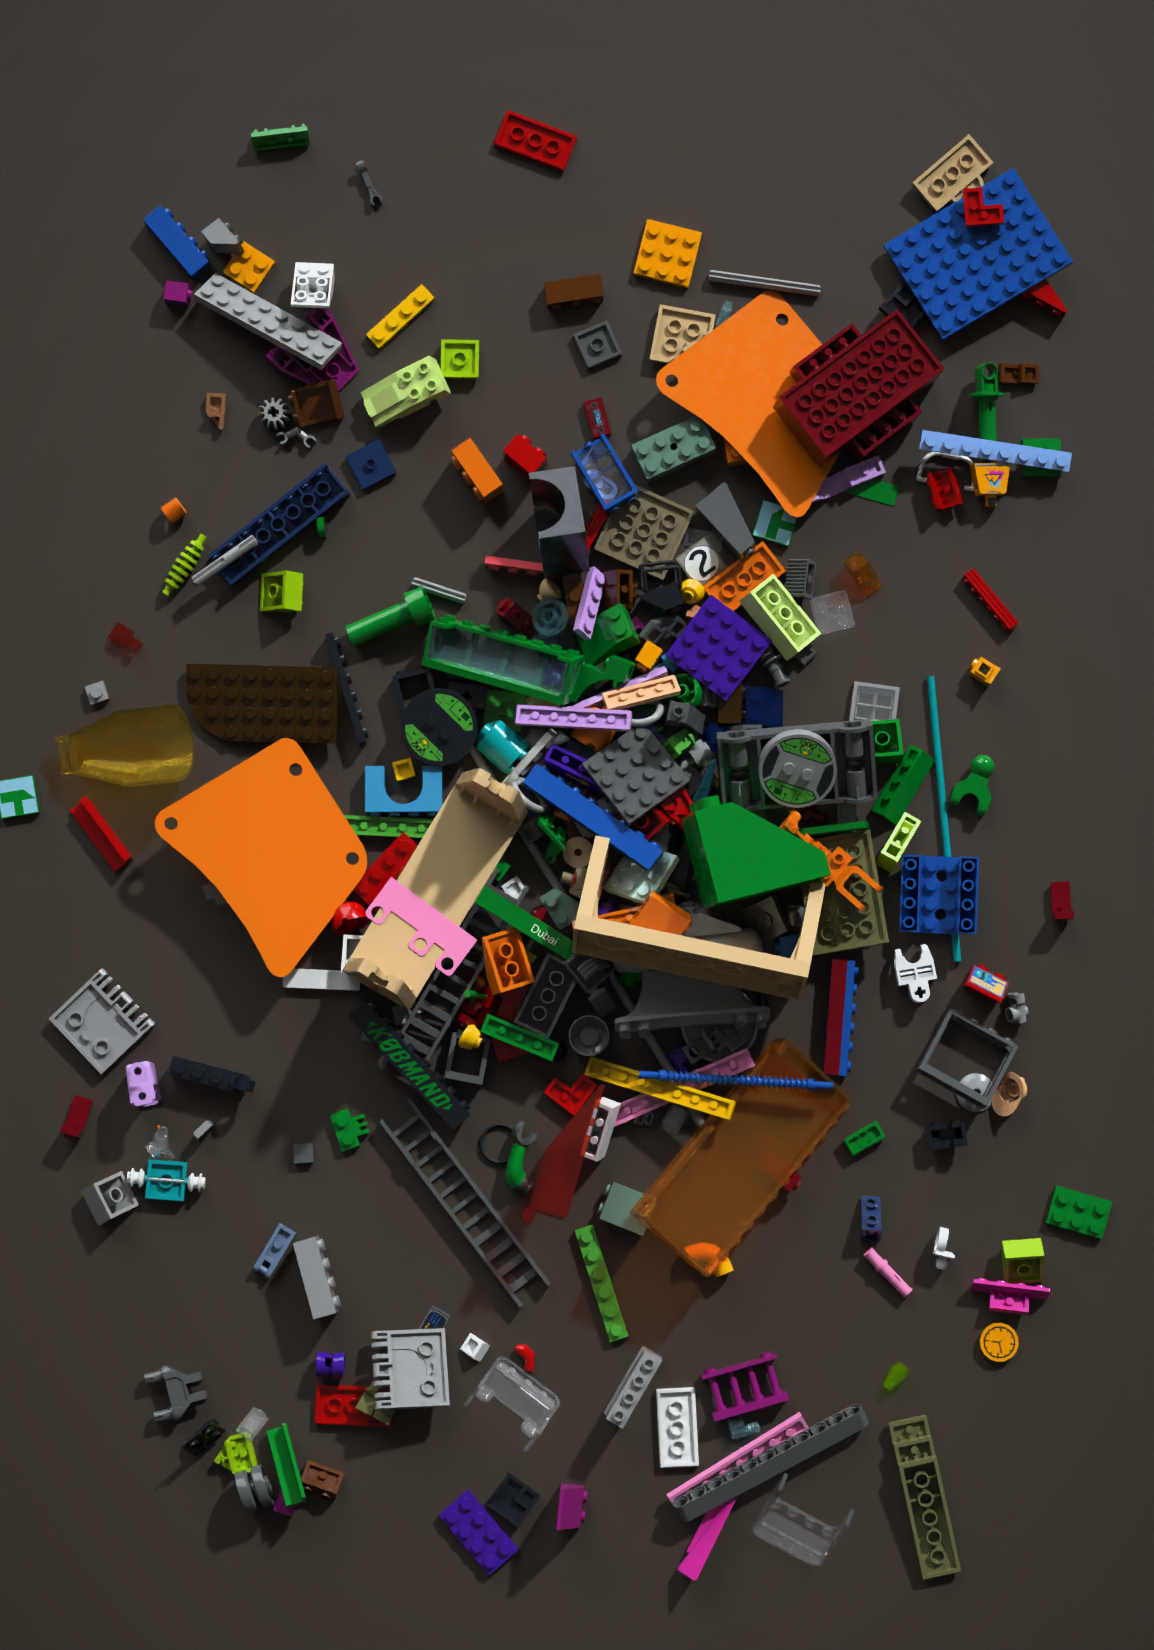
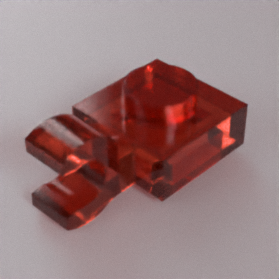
(123, 635)

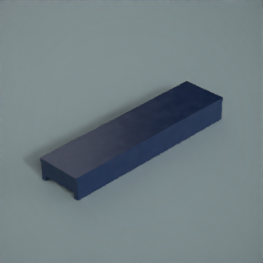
(282, 522)

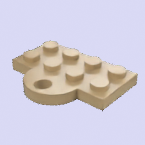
(953, 173)

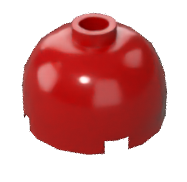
(348, 917)

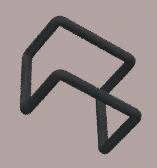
(642, 573)

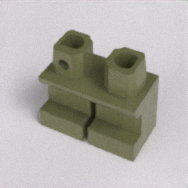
(367, 1404)

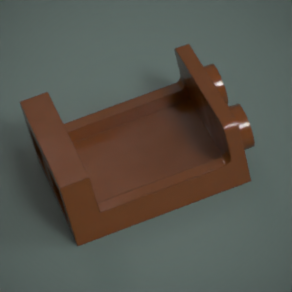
(316, 403)

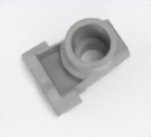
(1017, 1011)

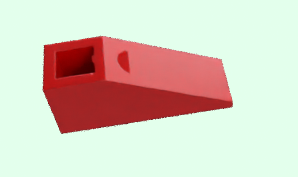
(1045, 296)

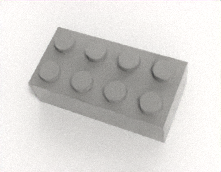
(316, 1277)

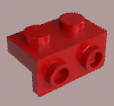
(944, 489)

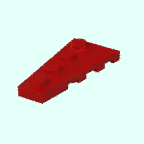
(677, 806)

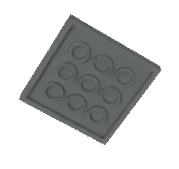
(635, 773)

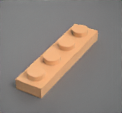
(641, 693)

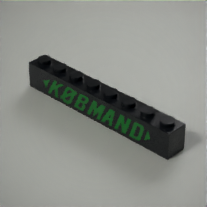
(409, 1063)

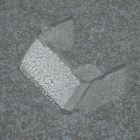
(520, 1394)

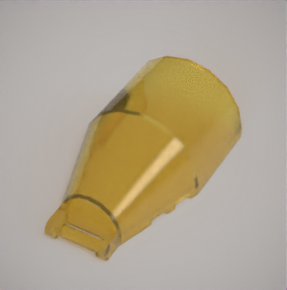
(132, 747)

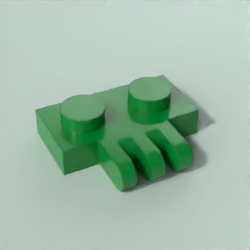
(348, 1129)

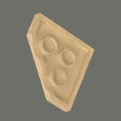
(677, 331)

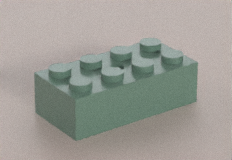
(658, 459)

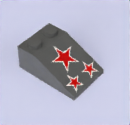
(708, 921)

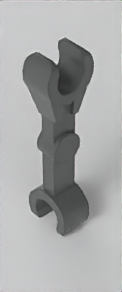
(368, 183)

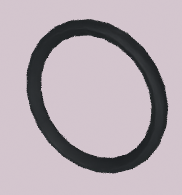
(482, 1139)

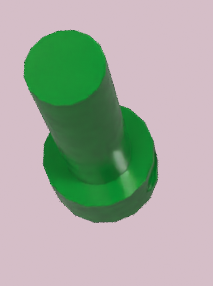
(414, 608)

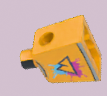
(990, 480)

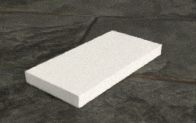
(677, 1427)

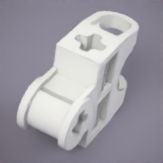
(917, 980)

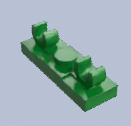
(280, 138)

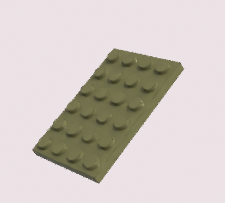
(840, 922)

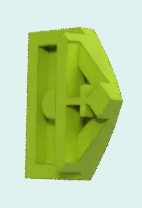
(237, 1454)

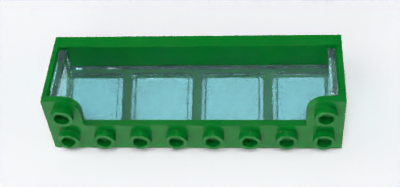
(502, 659)

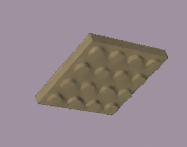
(645, 531)

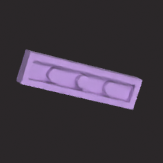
(589, 603)

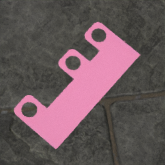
(427, 920)

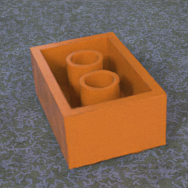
(476, 471)

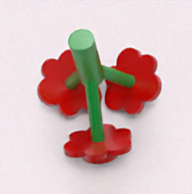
(472, 1001)

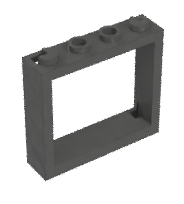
(953, 1085)

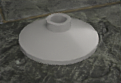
(974, 1081)

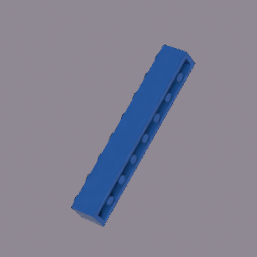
(593, 818)

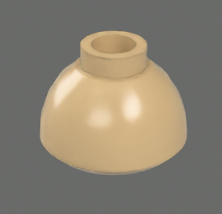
(549, 589)

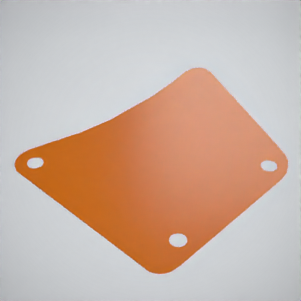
(733, 384)
(270, 849)

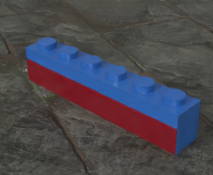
(839, 1017)

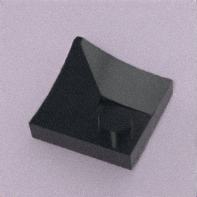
(905, 302)
(513, 1499)

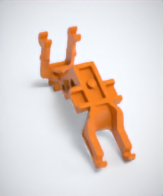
(837, 861)

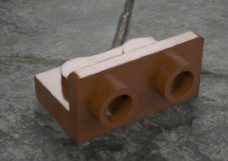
(321, 1480)

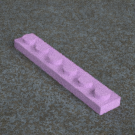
(596, 701)
(573, 718)

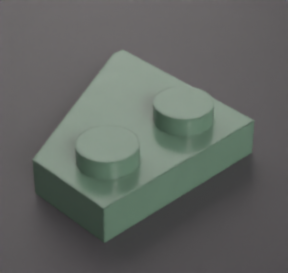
(561, 907)

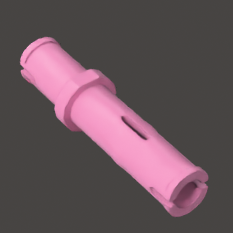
(882, 1267)

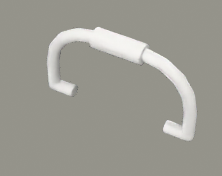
(950, 456)

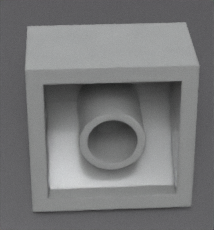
(110, 1198)

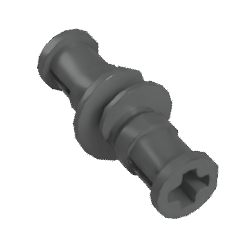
(774, 668)

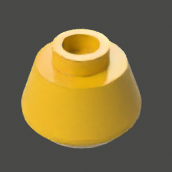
(692, 591)
(470, 1038)

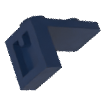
(871, 1219)

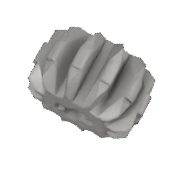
(280, 417)

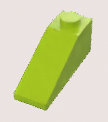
(897, 842)

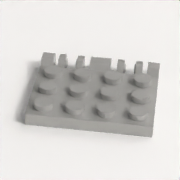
(99, 1024)
(414, 1369)

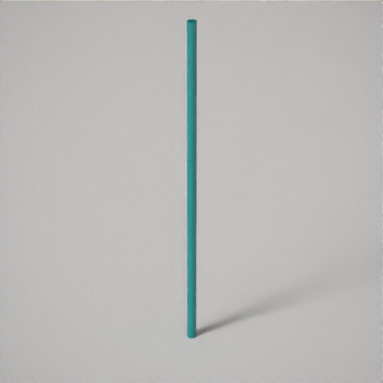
(941, 791)

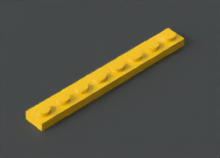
(665, 1090)

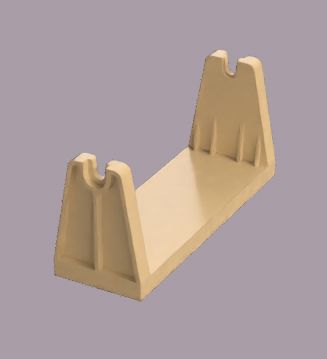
(445, 873)
(690, 955)

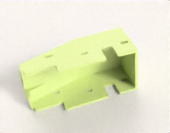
(405, 391)

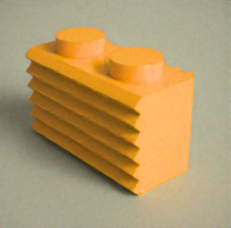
(648, 657)

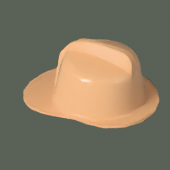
(1009, 1094)

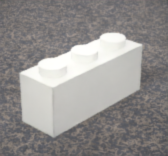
(602, 1129)

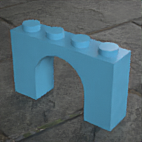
(428, 802)

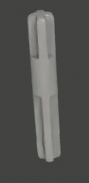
(224, 560)

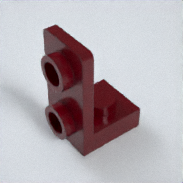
(1061, 901)

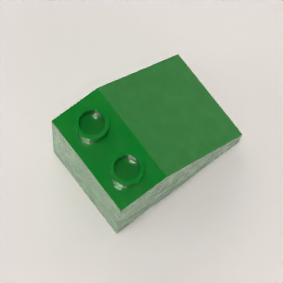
(745, 855)

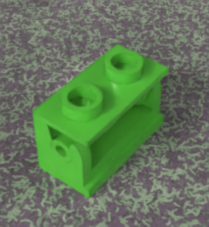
(679, 743)

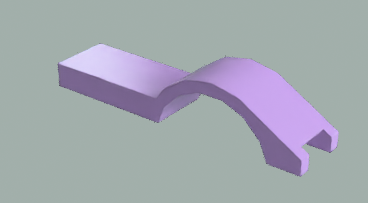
(850, 477)

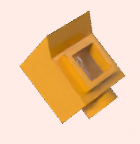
(983, 670)

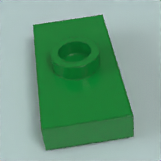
(864, 1138)

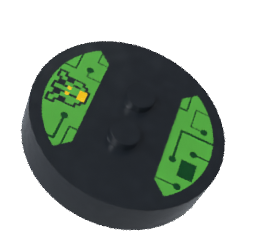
(439, 726)

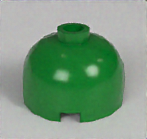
(690, 689)

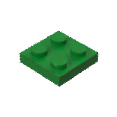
(1045, 443)

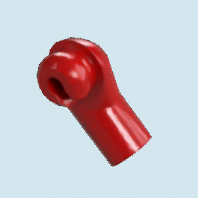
(527, 1354)

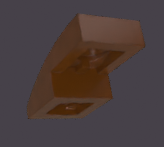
(1018, 374)

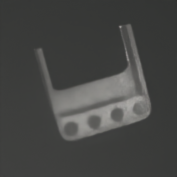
(796, 1530)

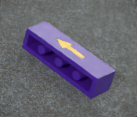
(569, 766)

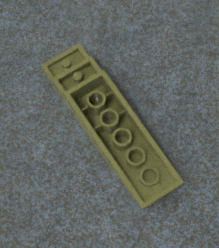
(924, 1496)

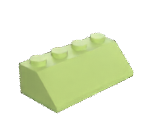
(780, 617)

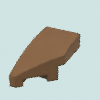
(216, 408)

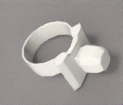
(939, 1248)

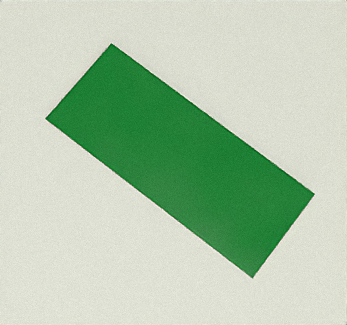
(876, 491)

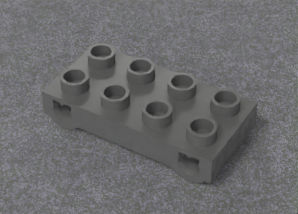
(851, 745)

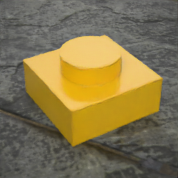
(403, 769)

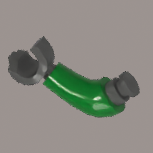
(514, 1170)

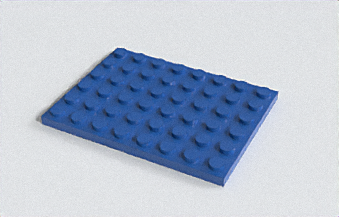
(975, 270)

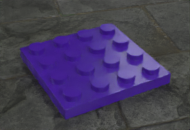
(718, 648)

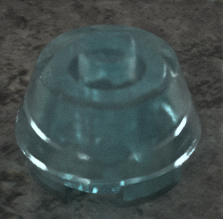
(550, 617)

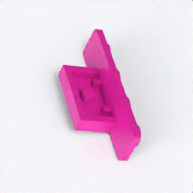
(1009, 1297)

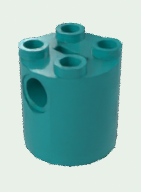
(502, 746)

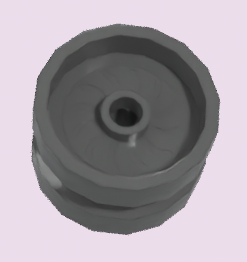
(254, 1488)

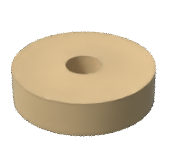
(577, 843)

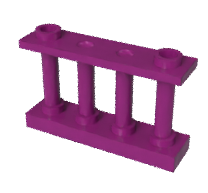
(740, 1405)

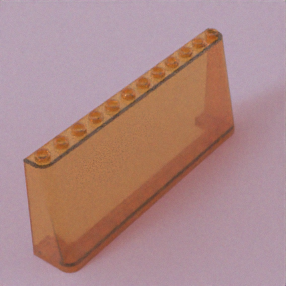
(740, 1164)

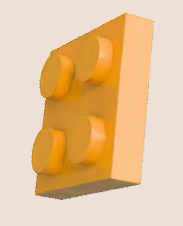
(249, 268)

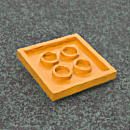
(667, 253)

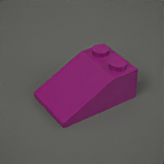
(570, 1506)

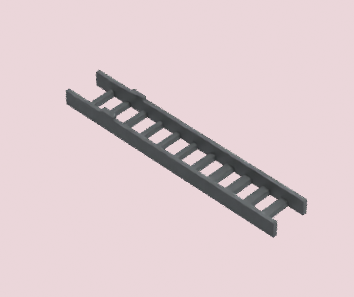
(458, 1001)
(487, 1233)

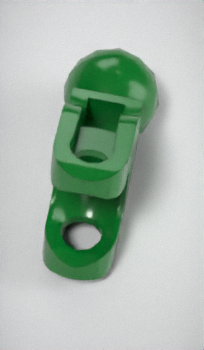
(976, 784)

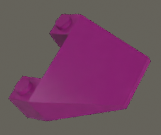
(340, 367)

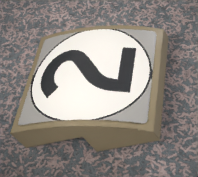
(701, 562)

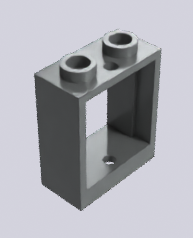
(466, 1077)

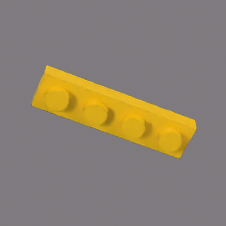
(400, 316)

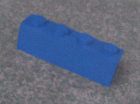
(177, 242)

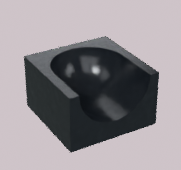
(559, 522)

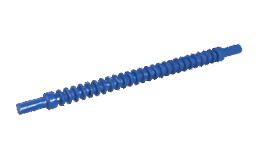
(662, 1076)

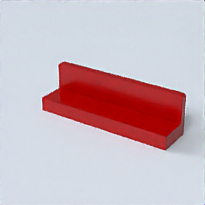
(101, 834)

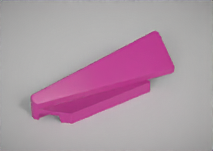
(704, 1539)

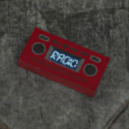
(597, 417)

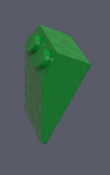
(610, 636)

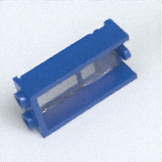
(605, 474)

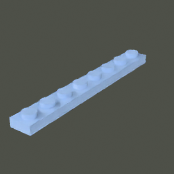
(995, 451)

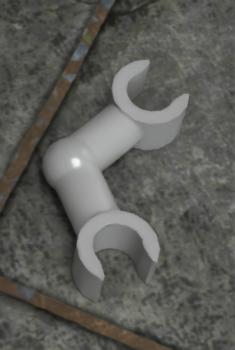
(293, 432)

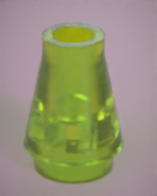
(896, 1375)

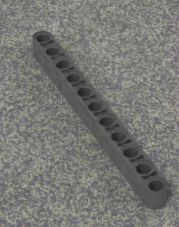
(770, 1463)

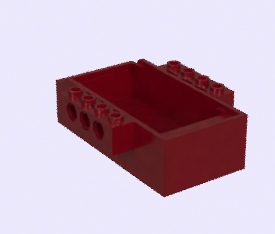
(858, 389)

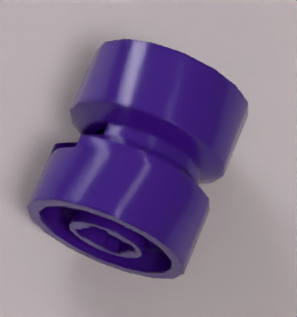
(337, 1367)

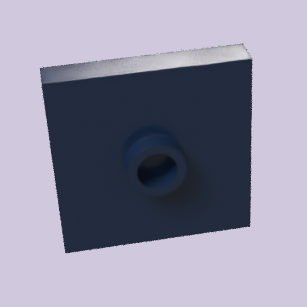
(371, 464)

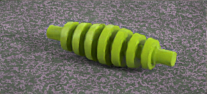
(188, 558)

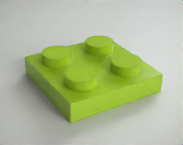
(460, 359)

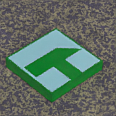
(774, 524)
(18, 797)

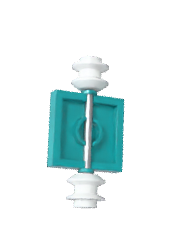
(166, 1180)

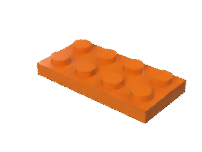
(744, 577)

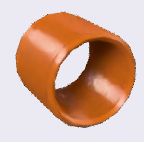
(173, 510)

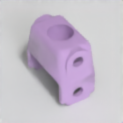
(142, 1081)

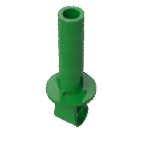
(987, 393)

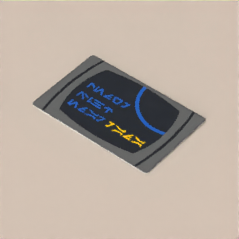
(435, 1319)

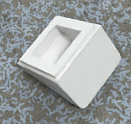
(475, 1347)

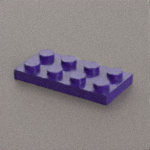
(478, 1532)

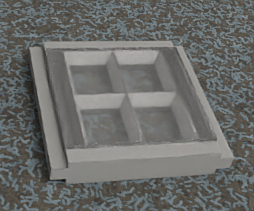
(873, 702)

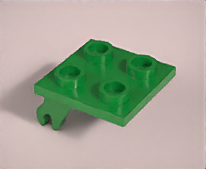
(557, 834)

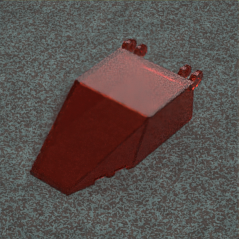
(563, 1164)

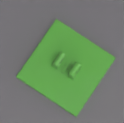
(503, 706)

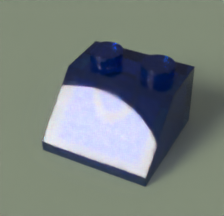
(763, 707)

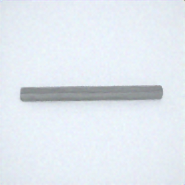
(765, 283)

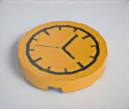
(998, 1342)

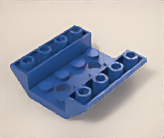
(924, 894)

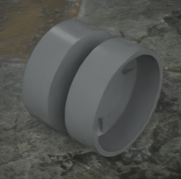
(589, 1035)

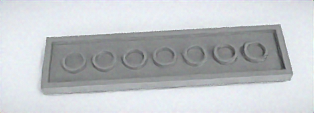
(268, 321)

